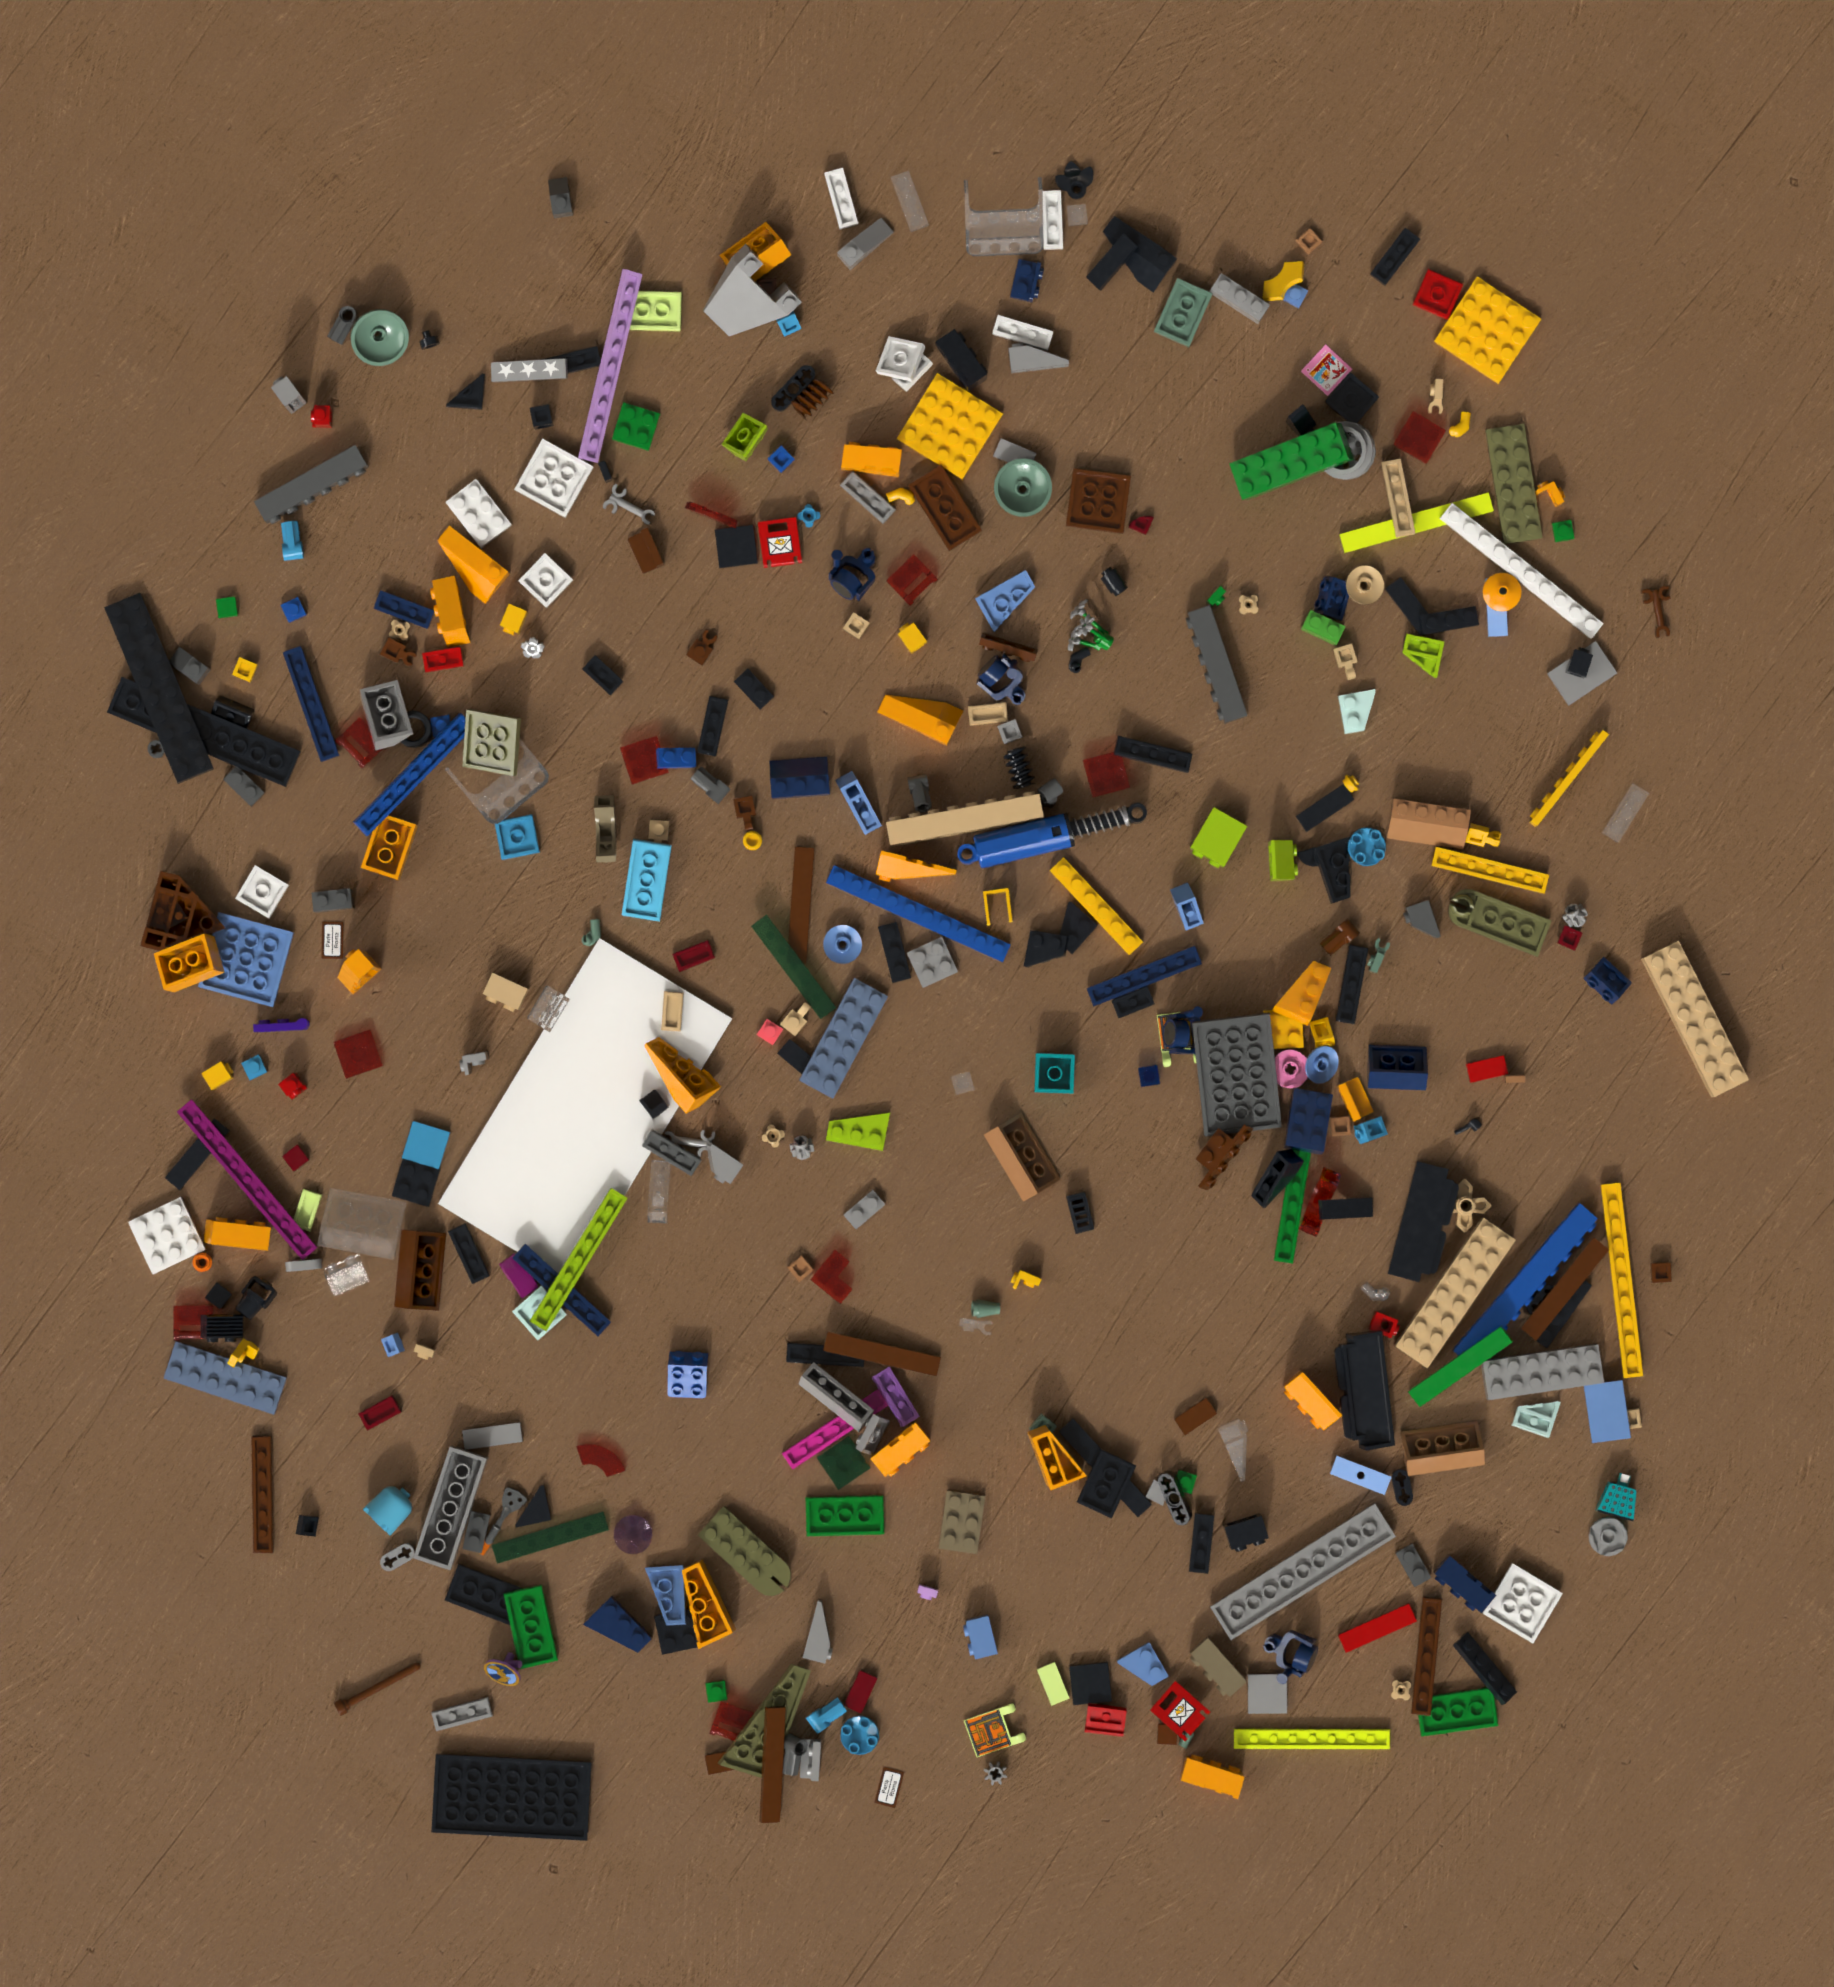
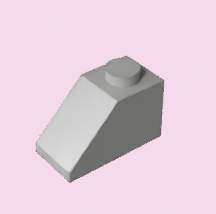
(722, 1164)

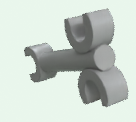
(616, 499)
(693, 1142)

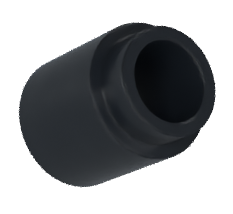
(1114, 581)

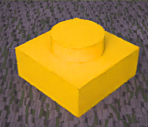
(244, 669)

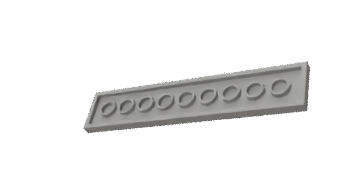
(1302, 1571)

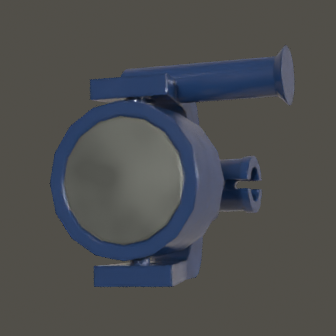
(845, 582)
(994, 670)
(1177, 1032)
(1303, 1658)

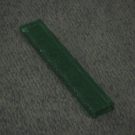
(793, 966)
(550, 1537)

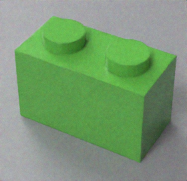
(1323, 627)

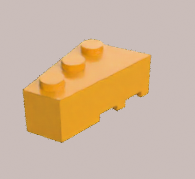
(871, 459)
(450, 611)
(1303, 996)
(237, 1234)
(1054, 1461)
(1212, 1775)

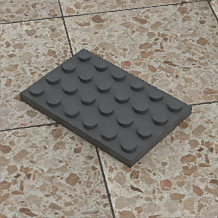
(1236, 1073)

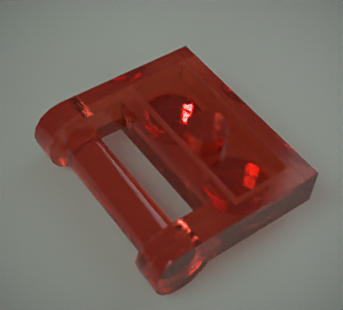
(907, 575)
(361, 733)
(188, 1316)
(732, 1716)

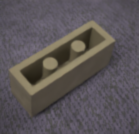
(1217, 1667)

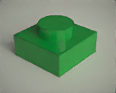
(1562, 531)
(1217, 597)
(1186, 1480)
(716, 1691)

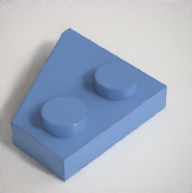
(1144, 1664)

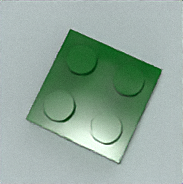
(636, 426)

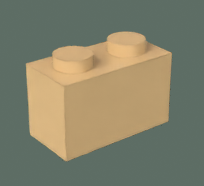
(506, 992)

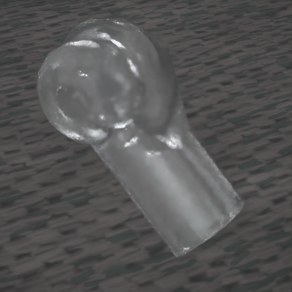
(1375, 1294)

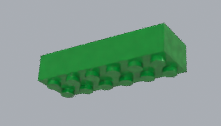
(1291, 461)

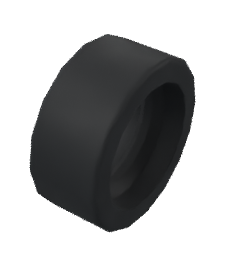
(427, 734)

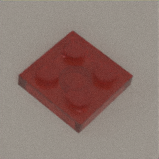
(1419, 437)
(642, 760)
(1106, 774)
(358, 1054)

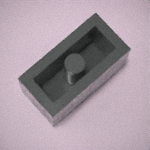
(332, 900)

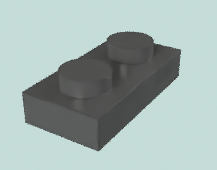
(244, 786)
(476, 1531)
(1413, 1565)

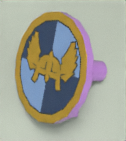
(504, 1671)

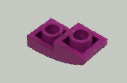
(518, 1276)

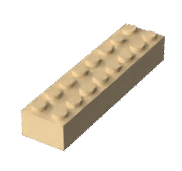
(964, 820)
(1695, 1019)
(1454, 1292)

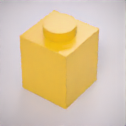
(513, 619)
(911, 637)
(218, 1075)

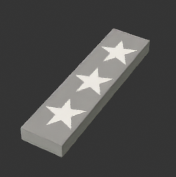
(529, 370)

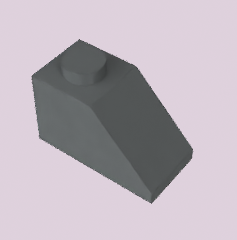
(560, 197)
(189, 666)
(1422, 918)

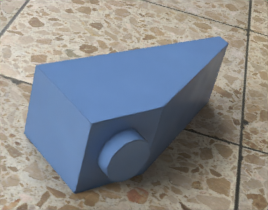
(858, 802)

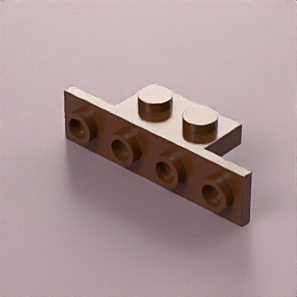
(1219, 1152)

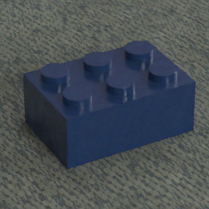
(1308, 1121)

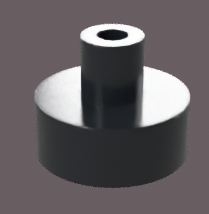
(428, 341)

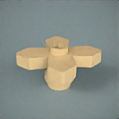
(1475, 1205)

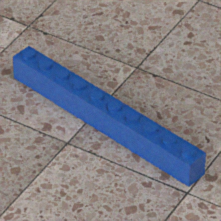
(1531, 1276)

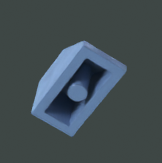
(1186, 906)

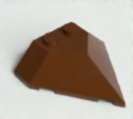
(176, 915)

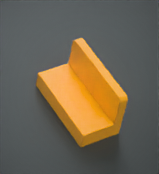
(1355, 1099)

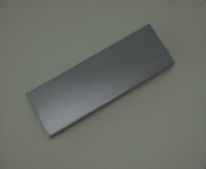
(671, 1152)

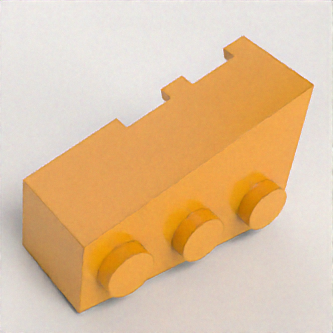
(901, 1449)

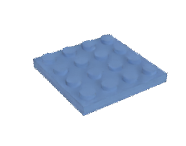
(251, 960)

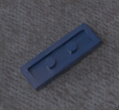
(404, 609)

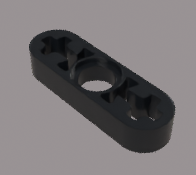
(806, 381)
(1164, 1486)

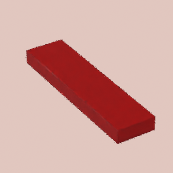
(1377, 1628)

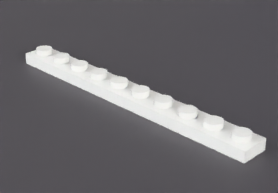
(1521, 570)

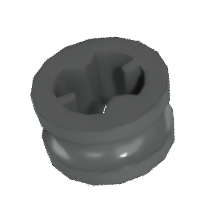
(158, 754)

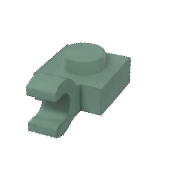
(1375, 961)

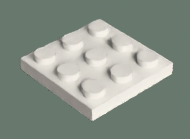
(554, 478)
(167, 1235)
(1522, 1603)

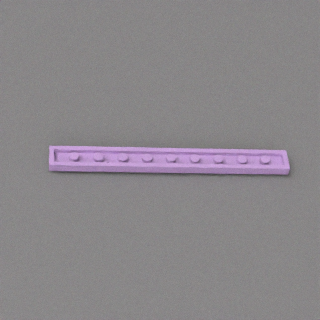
(610, 365)

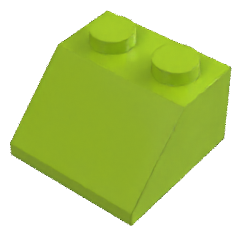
(745, 436)
(1282, 860)

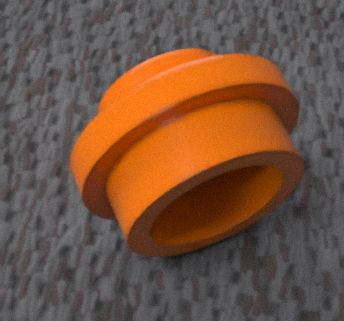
(196, 1264)

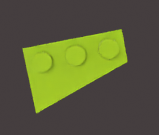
(860, 1131)

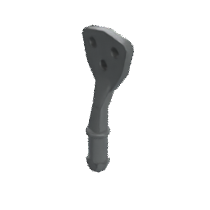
(507, 1508)

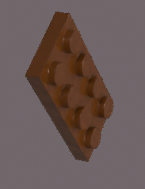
(945, 508)

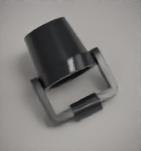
(251, 1302)

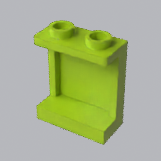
(1218, 838)

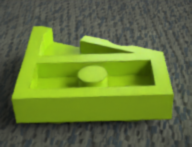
(1424, 652)

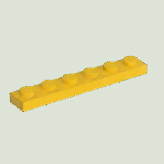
(1573, 770)
(1490, 870)
(1096, 906)

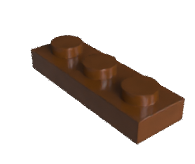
(1008, 647)

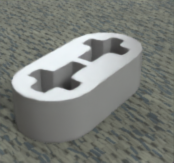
(303, 1265)
(395, 1552)

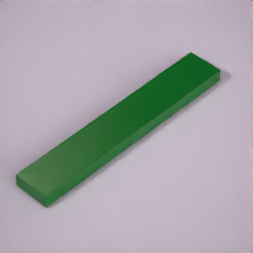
(1291, 1213)
(1460, 1366)

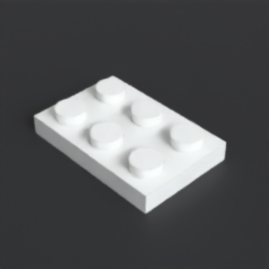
(478, 513)

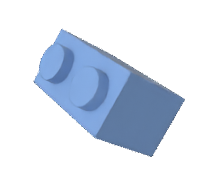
(981, 1637)

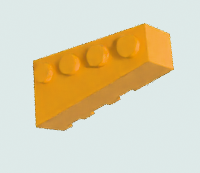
(357, 970)
(706, 1605)

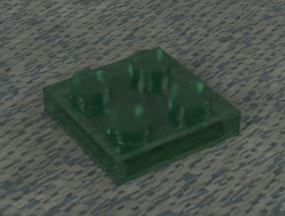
(843, 1462)

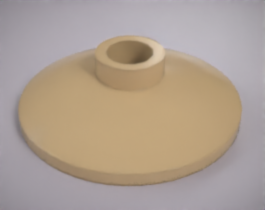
(1373, 581)

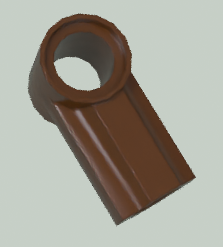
(1342, 935)

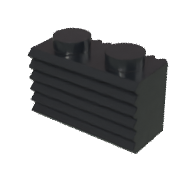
(221, 1326)

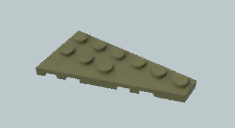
(747, 1749)

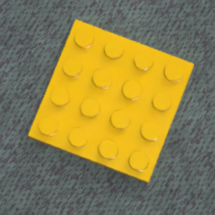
(1487, 330)
(949, 426)

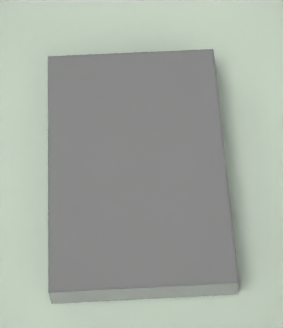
(1574, 687)

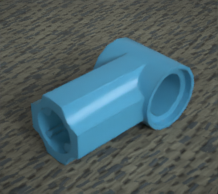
(292, 546)
(822, 1718)

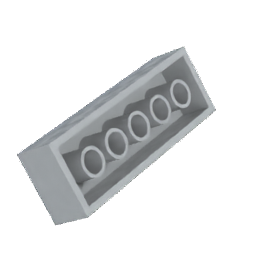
(1542, 1371)
(450, 1507)

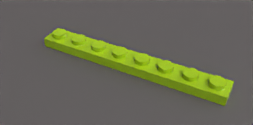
(578, 1259)

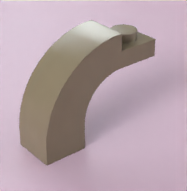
(605, 828)

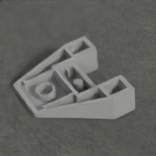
(742, 303)

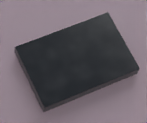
(1106, 1483)

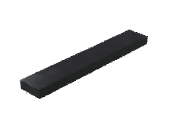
(1089, 1451)

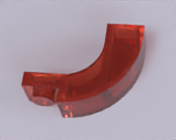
(1323, 1190)

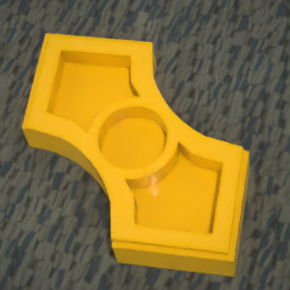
(1277, 287)

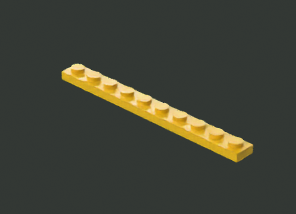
(1621, 1280)

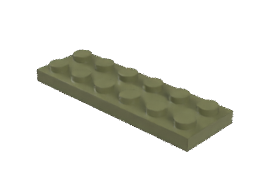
(1513, 484)

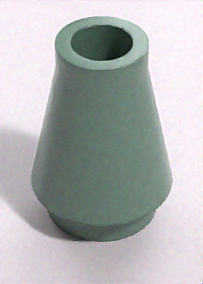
(984, 1308)

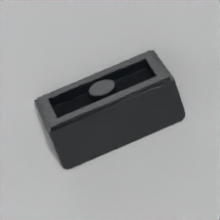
(232, 711)

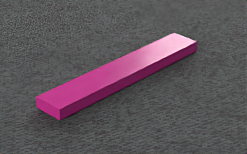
(828, 1433)

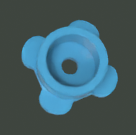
(803, 515)

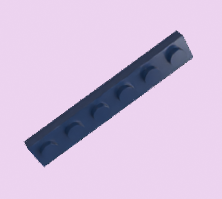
(311, 704)
(1144, 976)
(575, 1301)

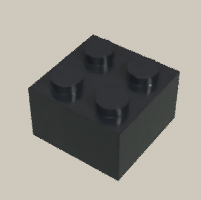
(1245, 1532)

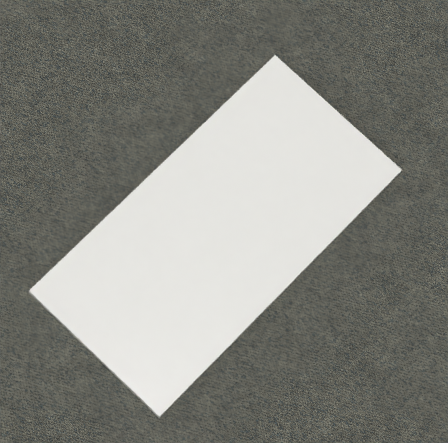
(575, 1109)

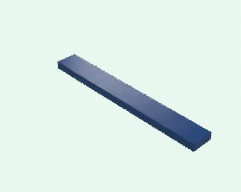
(411, 775)

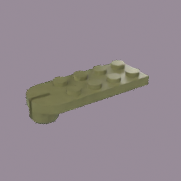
(1499, 921)
(746, 1553)

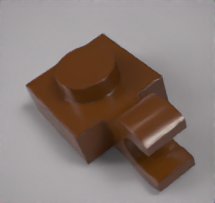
(745, 809)

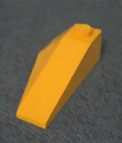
(927, 717)

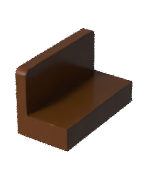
(645, 551)

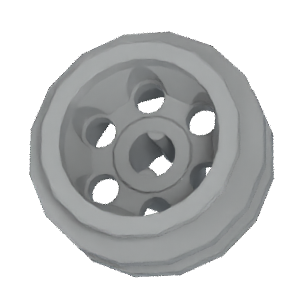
(1367, 452)

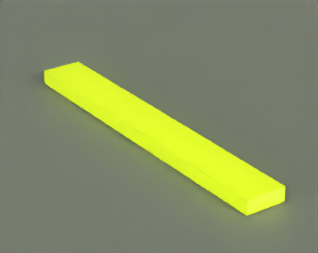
(1422, 521)
(1311, 1738)

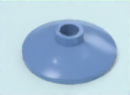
(835, 936)
(1321, 1064)

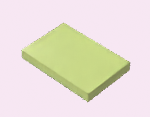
(657, 311)

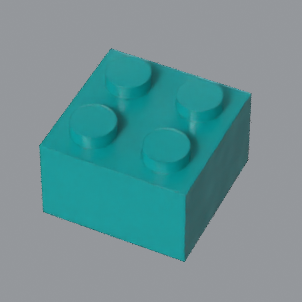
(1054, 1073)

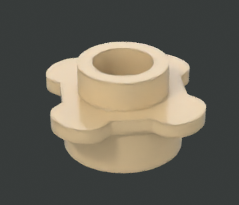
(1248, 609)
(404, 630)
(778, 1135)
(1405, 1686)

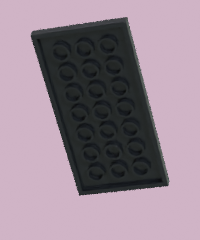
(511, 1797)

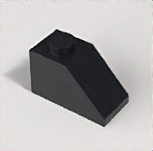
(1301, 421)

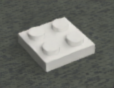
(900, 358)
(545, 580)
(262, 891)

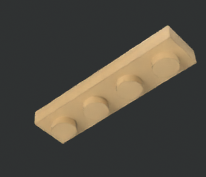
(1398, 498)

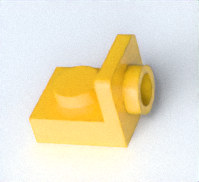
(1322, 1032)
(1029, 1279)
(244, 1349)

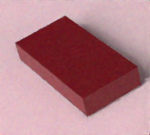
(693, 956)
(380, 1412)
(860, 1691)

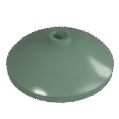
(383, 348)
(1023, 473)

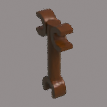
(1656, 596)

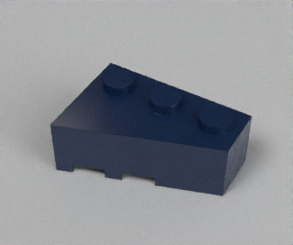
(1463, 1584)
(619, 1625)

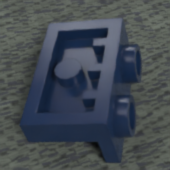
(1025, 280)
(1332, 598)
(1607, 981)

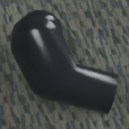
(1076, 659)

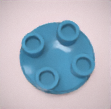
(1366, 846)
(859, 1735)

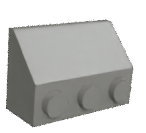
(386, 714)

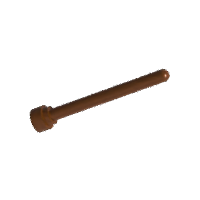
(344, 1705)

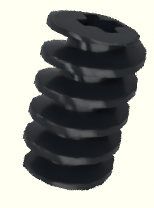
(1019, 768)

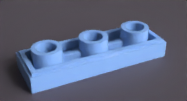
(1497, 620)
(1348, 1471)

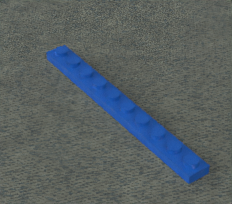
(918, 913)

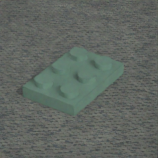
(1183, 312)

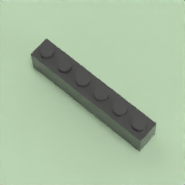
(311, 484)
(1217, 664)

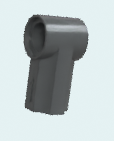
(341, 326)
(713, 787)
(920, 791)
(1049, 793)
(794, 1749)

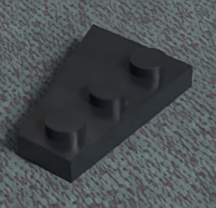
(1334, 868)

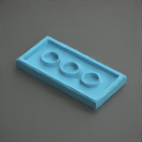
(646, 880)

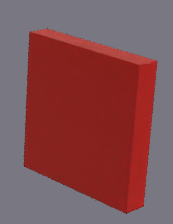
(1437, 294)

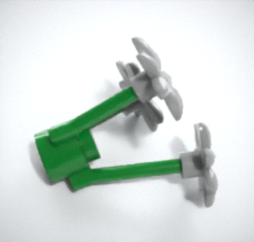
(1101, 638)

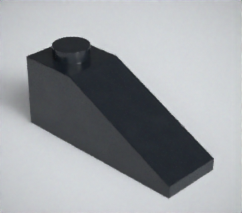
(1277, 1176)

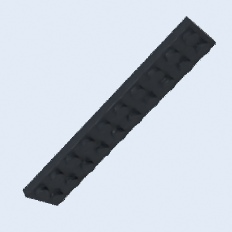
(159, 688)
(220, 737)

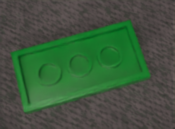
(844, 1515)
(530, 1626)
(1459, 1712)

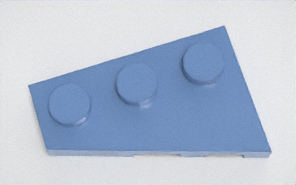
(1004, 598)
(670, 1592)

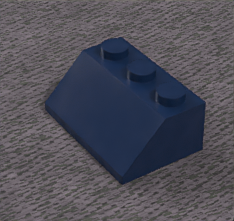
(799, 778)
(1397, 1067)

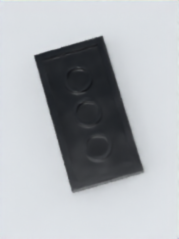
(480, 1593)

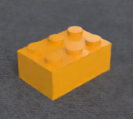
(389, 847)
(189, 963)

